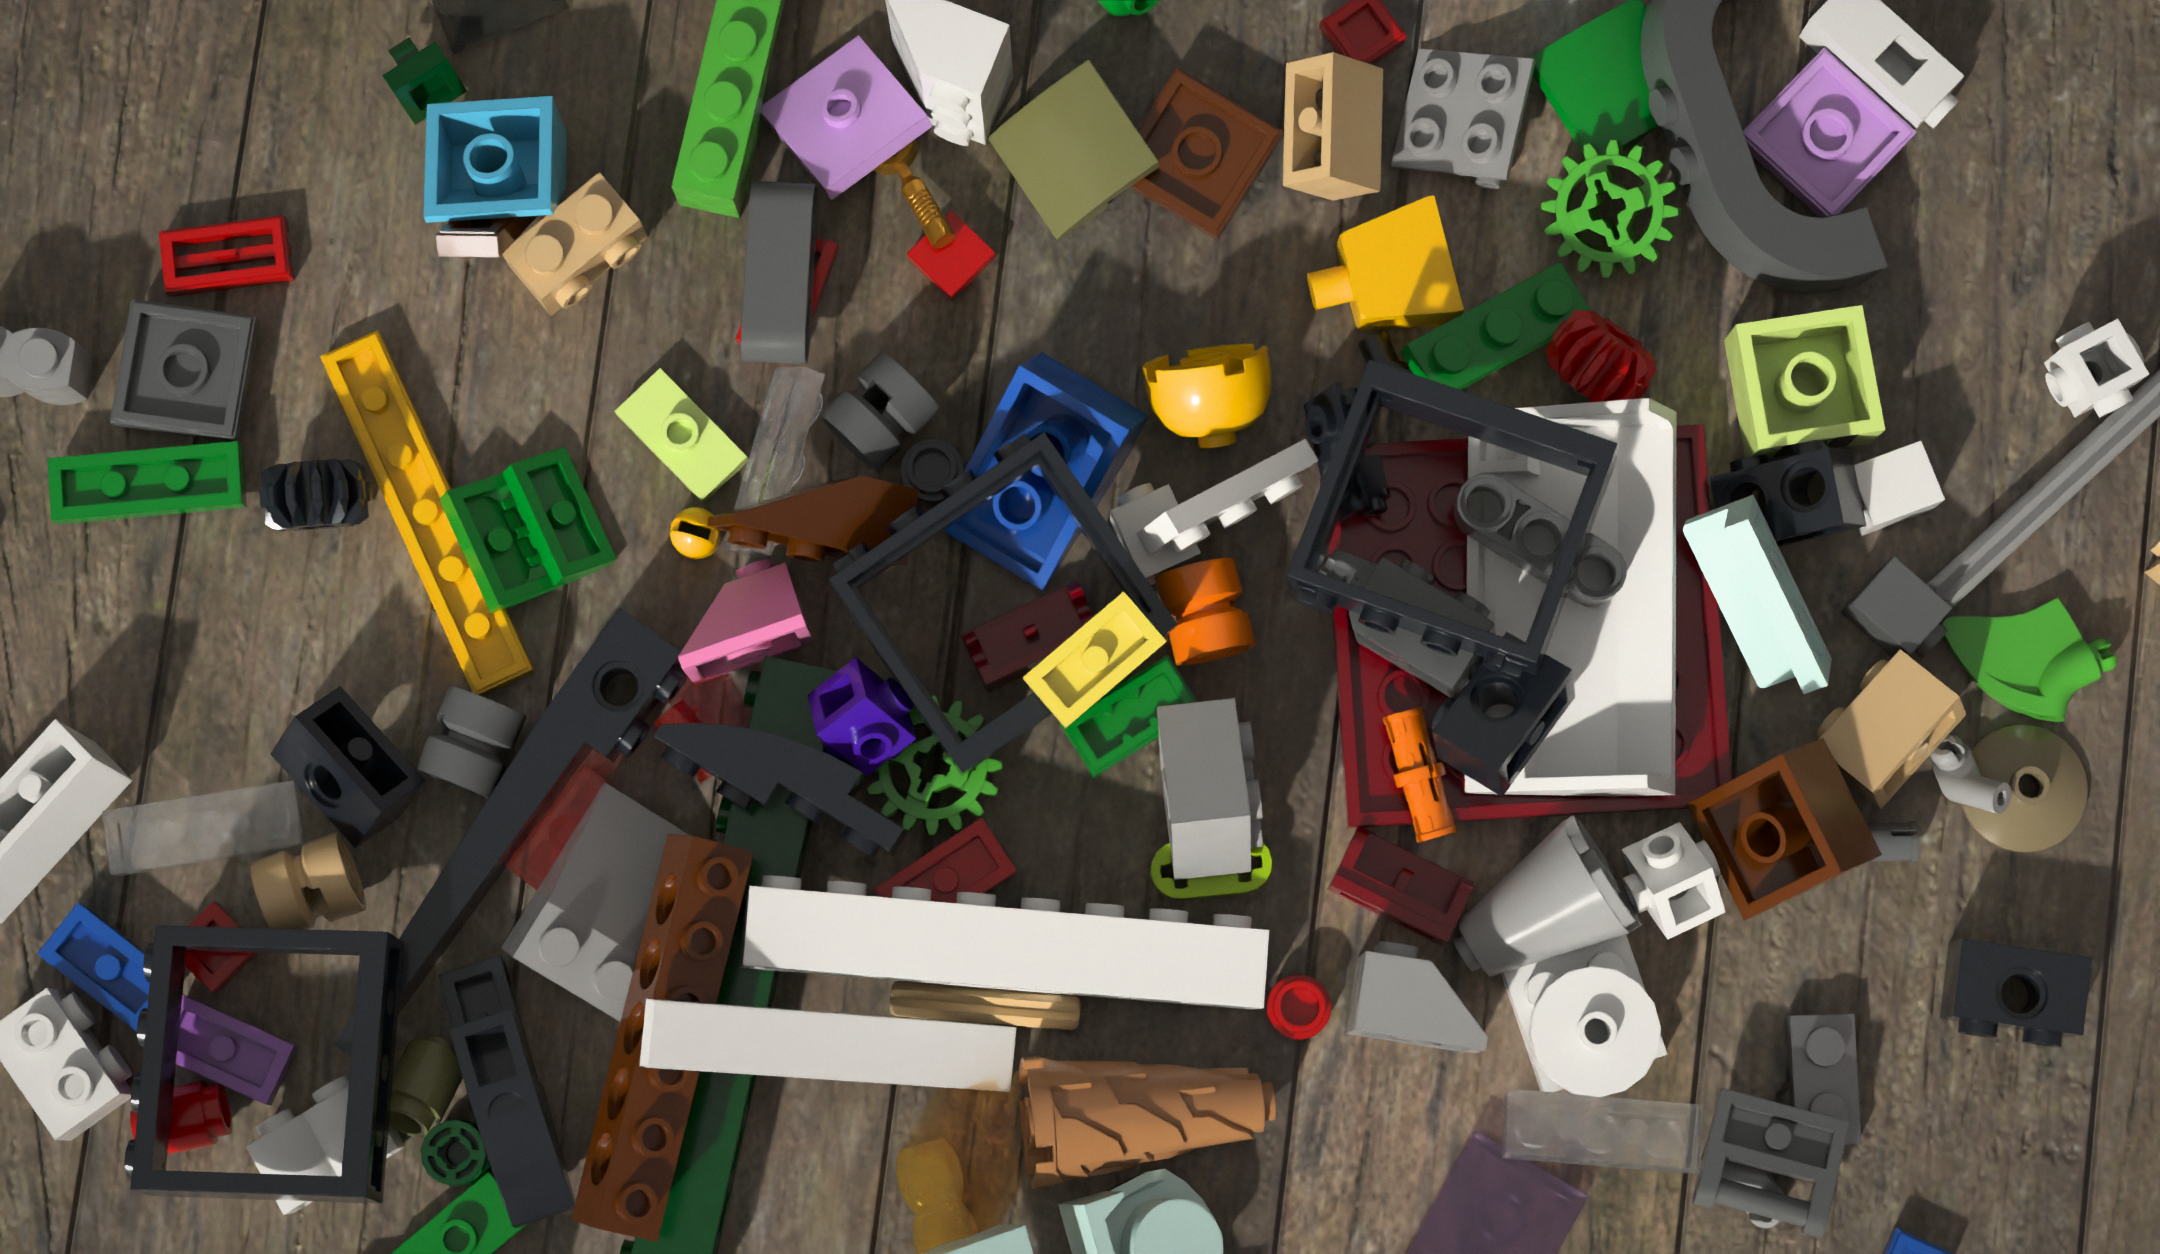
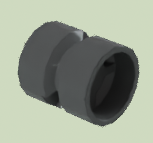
(865, 431)
(470, 742)

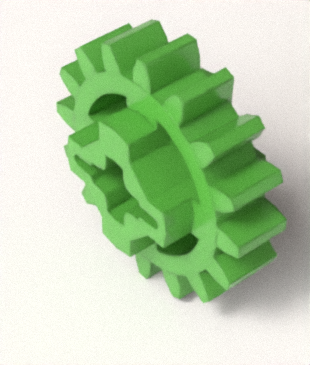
(1620, 237)
(917, 803)

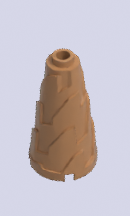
(1118, 1114)

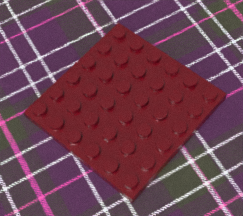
(1422, 529)

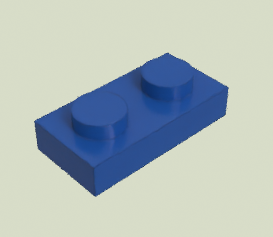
(100, 962)

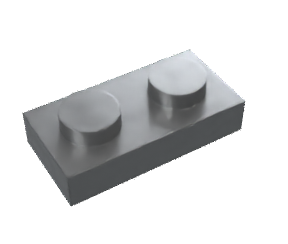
(1825, 1067)

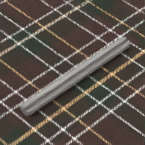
(2049, 494)

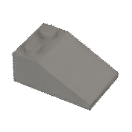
(595, 902)

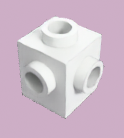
(2111, 356)
(1673, 880)

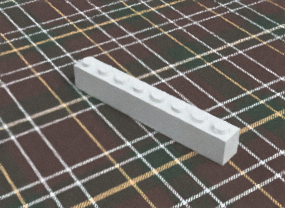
(1002, 946)

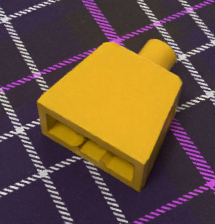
(1393, 271)

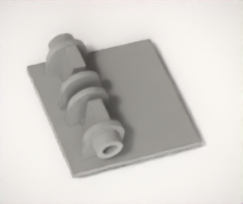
(1463, 115)

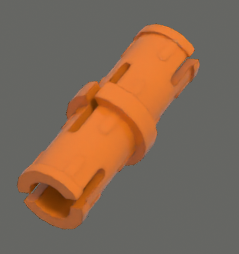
(1419, 774)

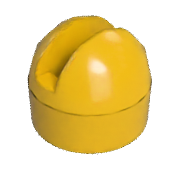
(691, 545)

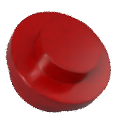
(1298, 1007)

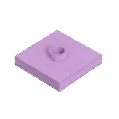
(845, 117)
(1826, 135)

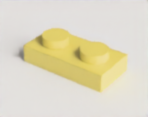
(1094, 659)

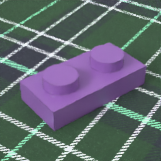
(232, 1051)

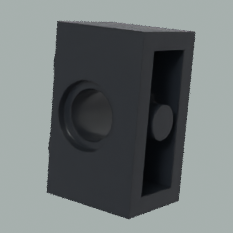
(1499, 748)
(347, 766)
(2054, 984)

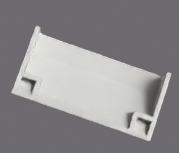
(1622, 653)

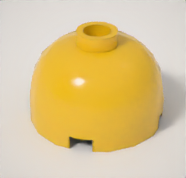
(1210, 391)

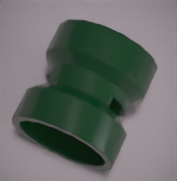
(466, 1153)

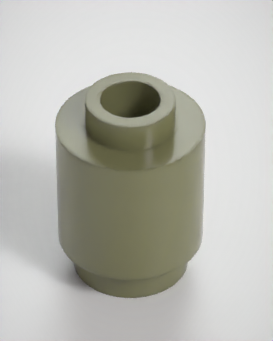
(423, 1085)

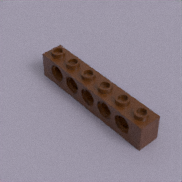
(644, 1107)

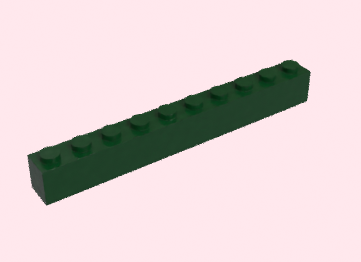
(723, 1100)

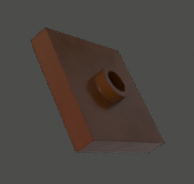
(1205, 152)

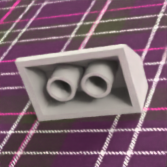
(954, 64)

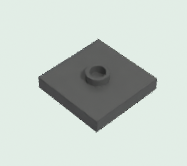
(185, 371)

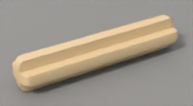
(985, 1005)

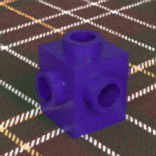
(862, 717)

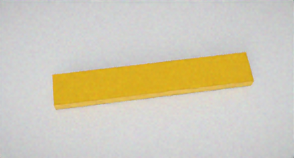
(412, 486)

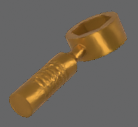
(918, 196)

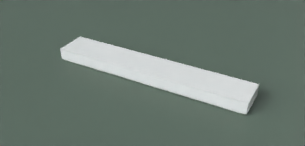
(826, 1045)

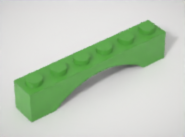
(727, 107)

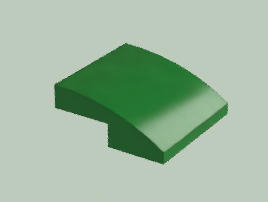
(1599, 79)
(527, 529)

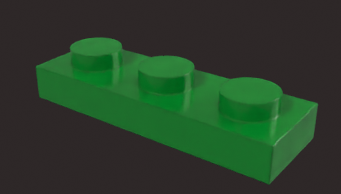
(1496, 330)
(147, 482)

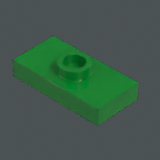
(1127, 716)
(468, 1225)

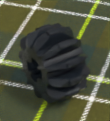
(314, 495)

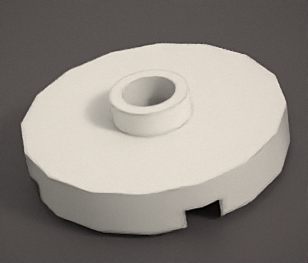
(1560, 1037)

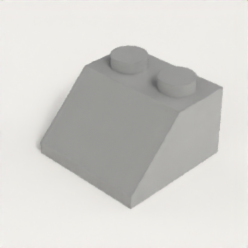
(1409, 1002)

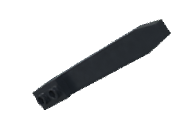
(548, 759)

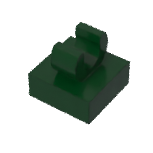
(422, 78)

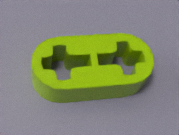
(1212, 885)

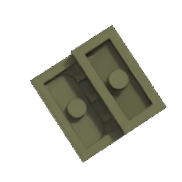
(1073, 150)

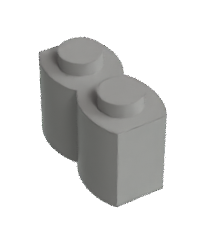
(44, 366)

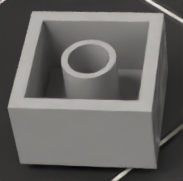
(1208, 788)

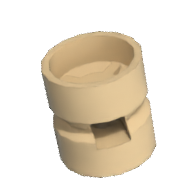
(310, 885)

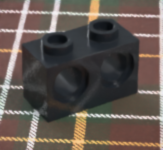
(1785, 485)

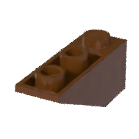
(821, 518)

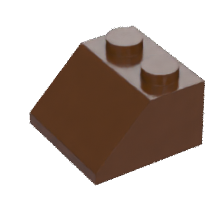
(1784, 828)

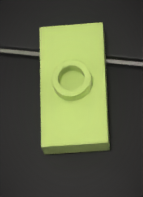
(681, 435)

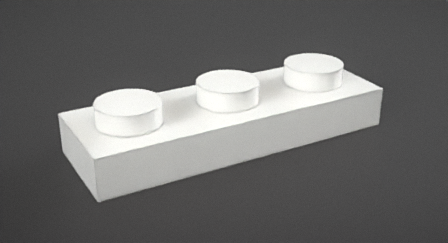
(1228, 500)

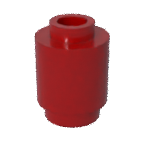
(197, 1116)

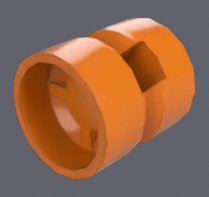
(1205, 611)

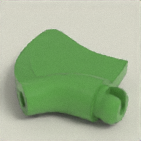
(2028, 658)

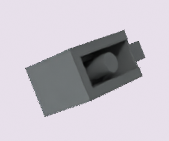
(1412, 586)

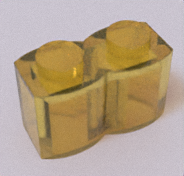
(934, 1189)

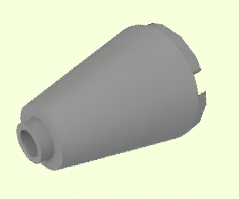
(1547, 905)

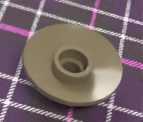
(2062, 792)

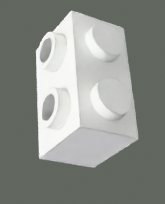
(62, 1064)

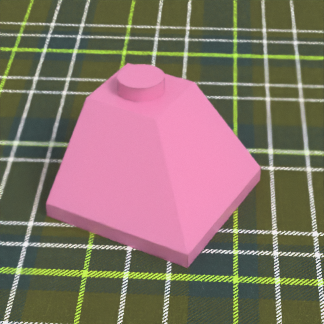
(746, 622)

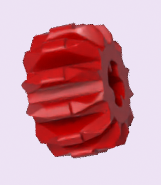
(1600, 358)

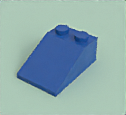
(1093, 433)

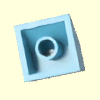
(494, 159)

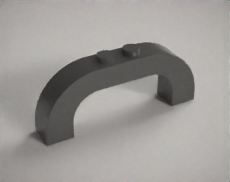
(1719, 172)

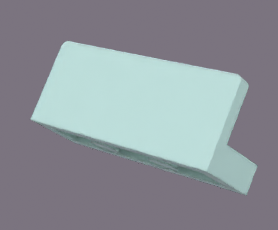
(1758, 595)

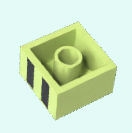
(1804, 381)

